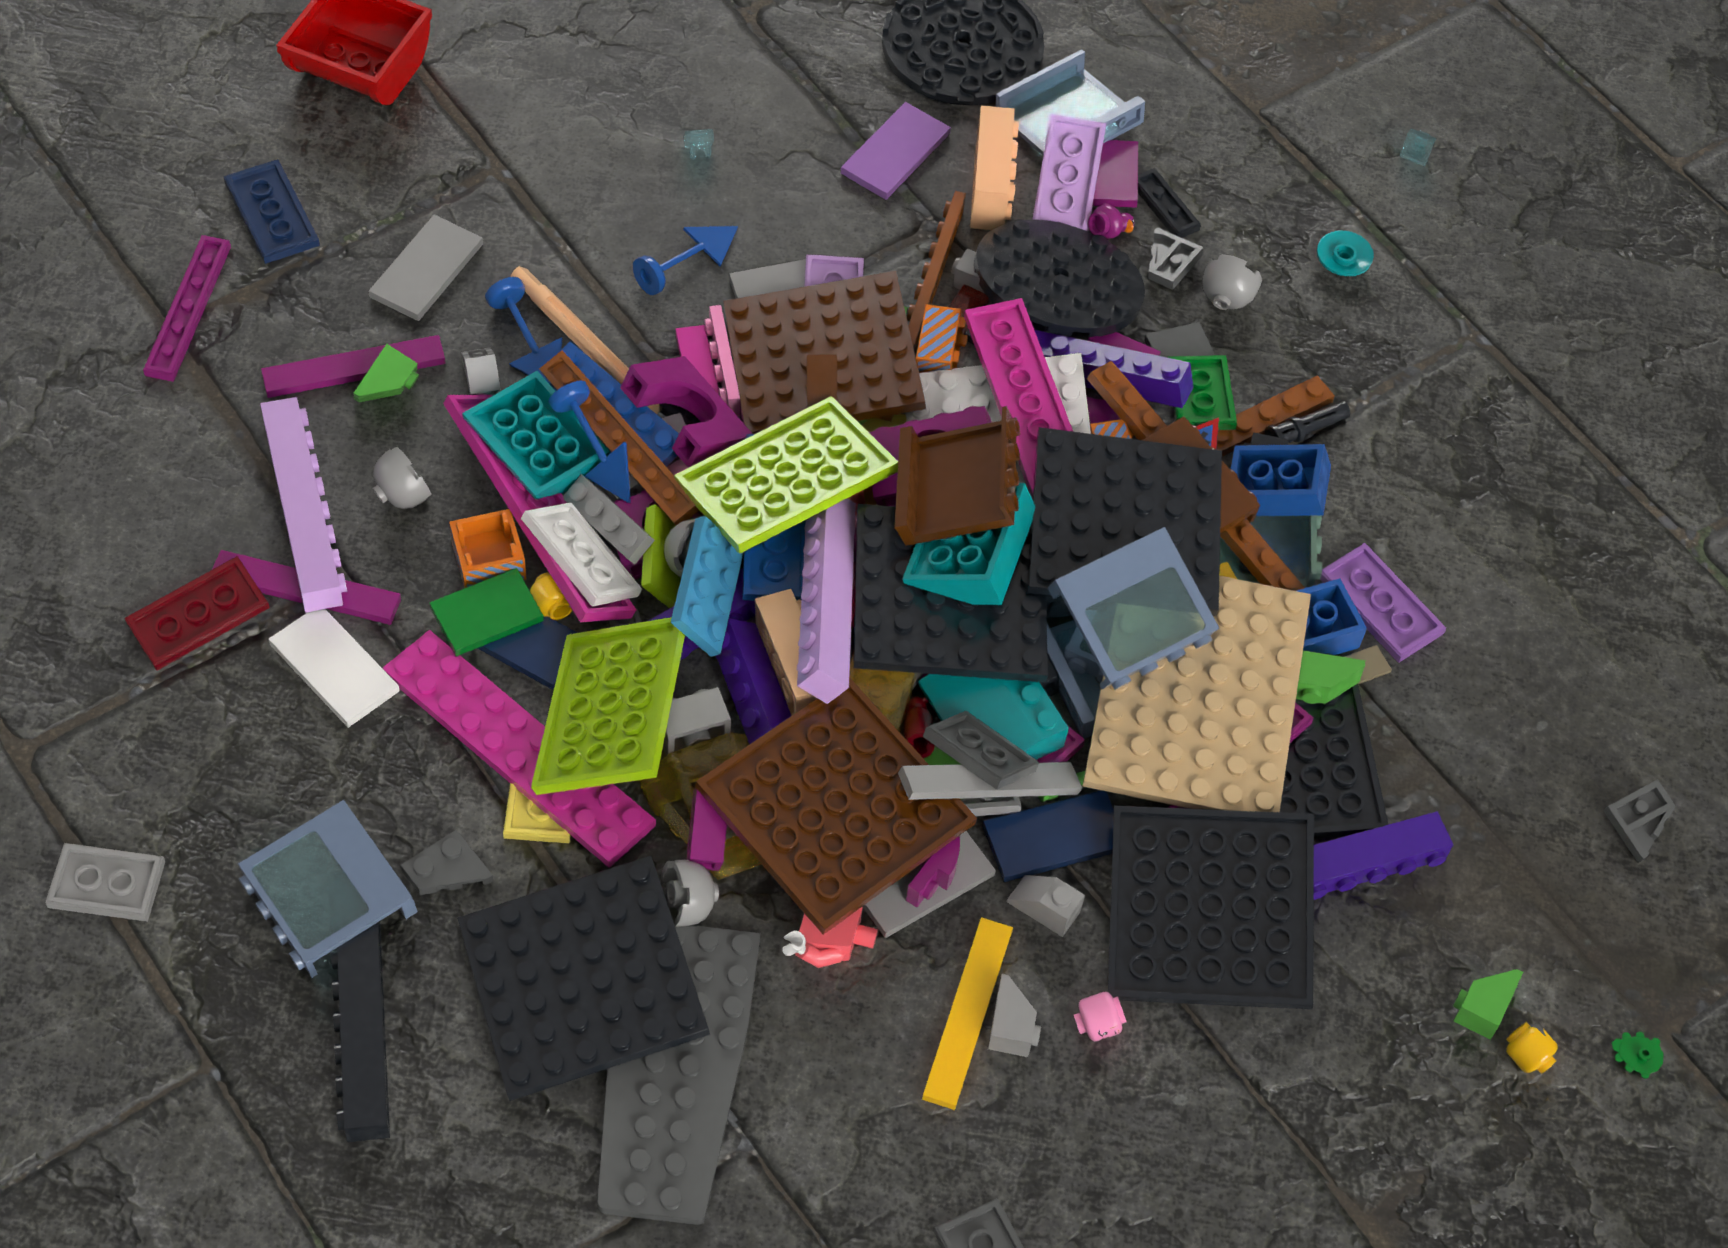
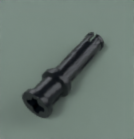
(1297, 428)

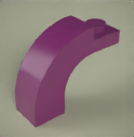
(936, 872)

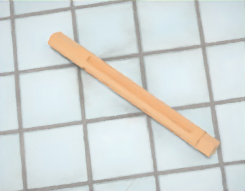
(573, 327)

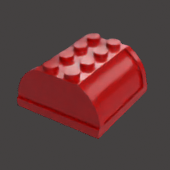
(359, 44)

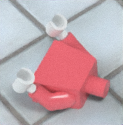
(832, 946)

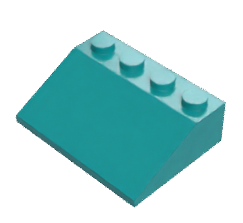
(532, 440)
(976, 564)
(1009, 707)

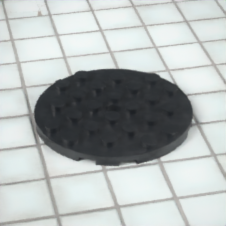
(924, 52)
(1062, 275)

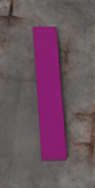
(187, 308)
(345, 366)
(283, 582)

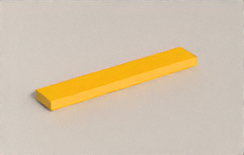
(967, 1014)

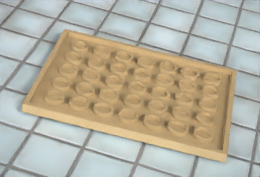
(1216, 719)

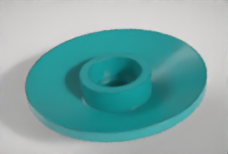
(1345, 253)

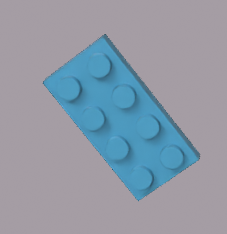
(706, 587)

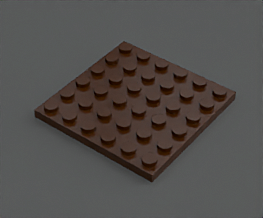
(852, 318)
(828, 806)

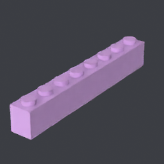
(302, 505)
(827, 602)

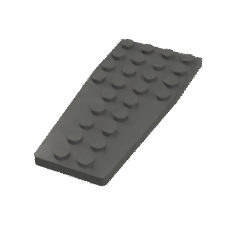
(673, 1106)

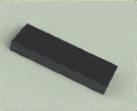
(1166, 204)

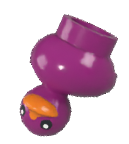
(1110, 222)

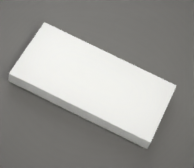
(581, 554)
(334, 665)

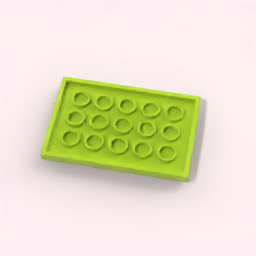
(786, 474)
(609, 707)

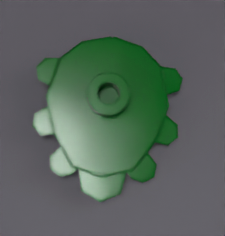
(1639, 1053)

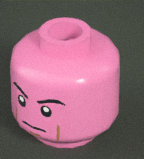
(1100, 1016)

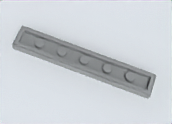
(960, 782)

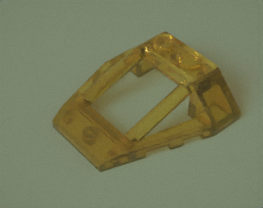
(674, 782)

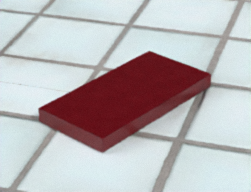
(197, 613)

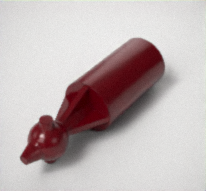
(915, 723)

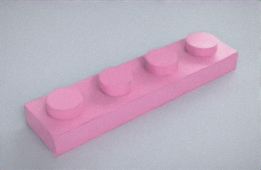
(721, 352)

